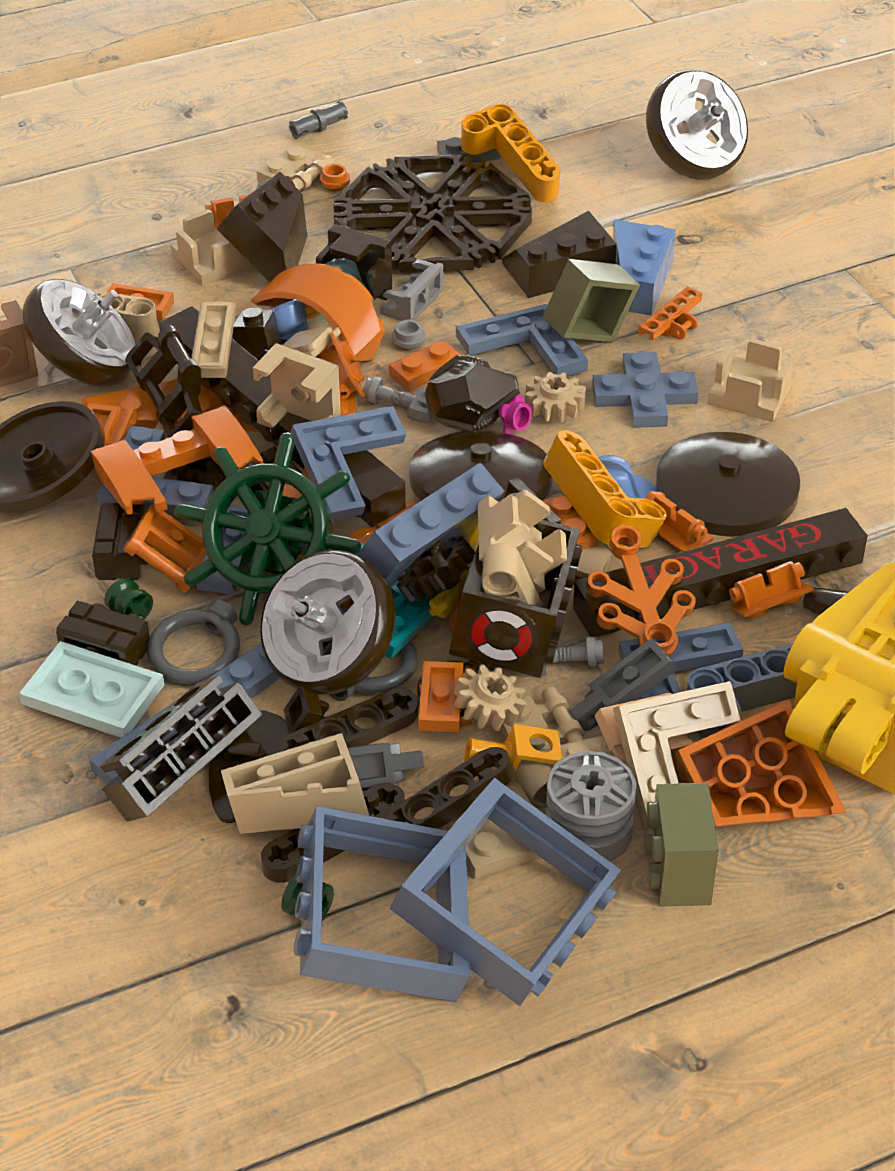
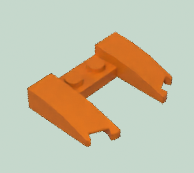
(130, 472)

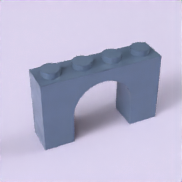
(442, 515)

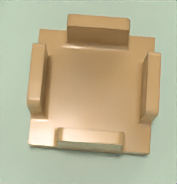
(205, 250)
(752, 383)
(512, 523)

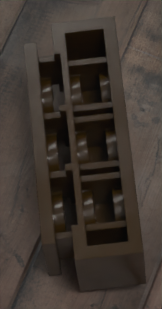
(187, 750)

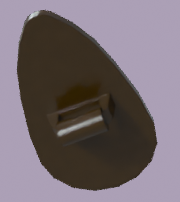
(253, 743)

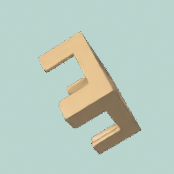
(298, 386)

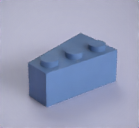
(647, 257)

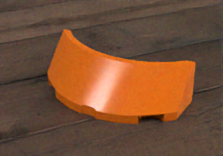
(336, 297)

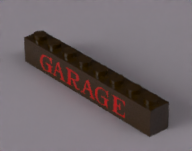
(816, 542)

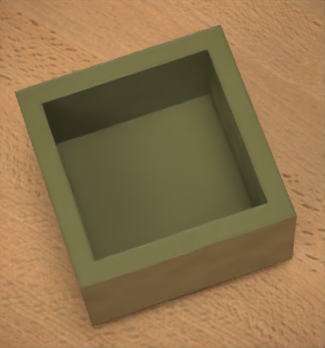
(591, 300)
(682, 844)

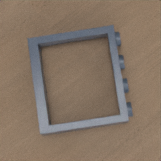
(543, 838)
(361, 967)

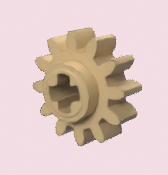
(555, 396)
(489, 697)

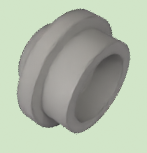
(408, 334)

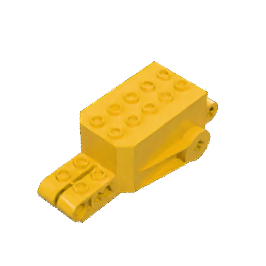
(848, 682)

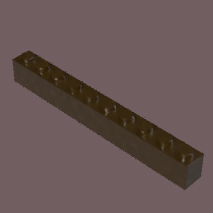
(378, 485)

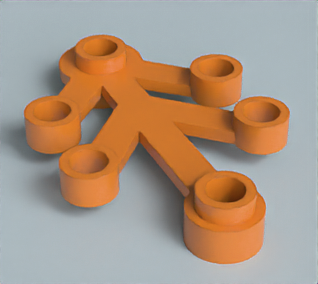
(641, 597)

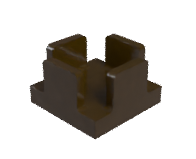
(369, 253)

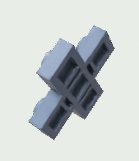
(645, 389)

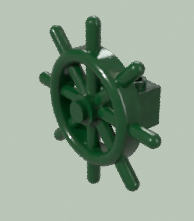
(273, 528)

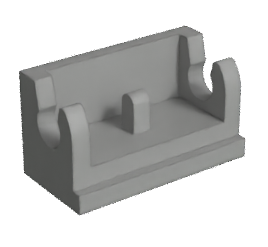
(416, 293)

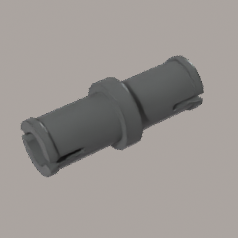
(318, 119)

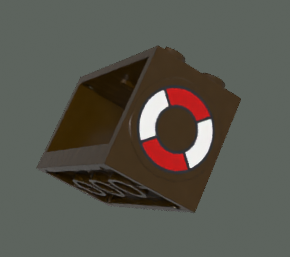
(510, 631)

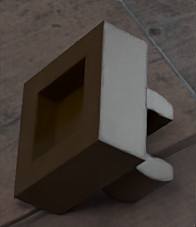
(304, 709)

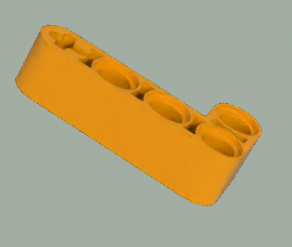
(505, 131)
(596, 493)

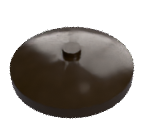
(46, 453)
(501, 454)
(730, 482)

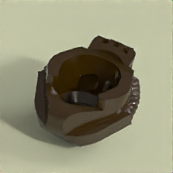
(468, 393)

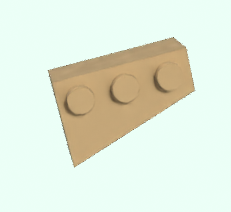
(288, 785)

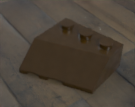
(269, 226)
(541, 261)

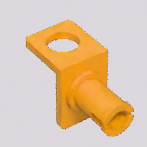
(519, 747)

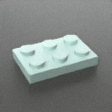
(92, 689)

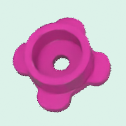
(515, 415)

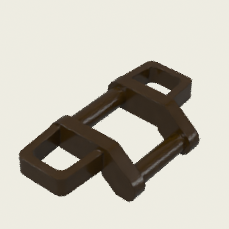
(185, 393)

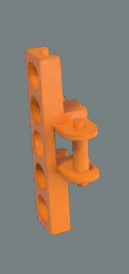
(679, 314)

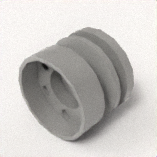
(593, 800)

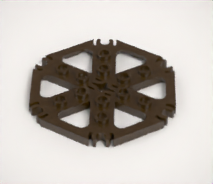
(448, 209)

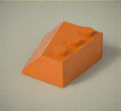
(759, 772)

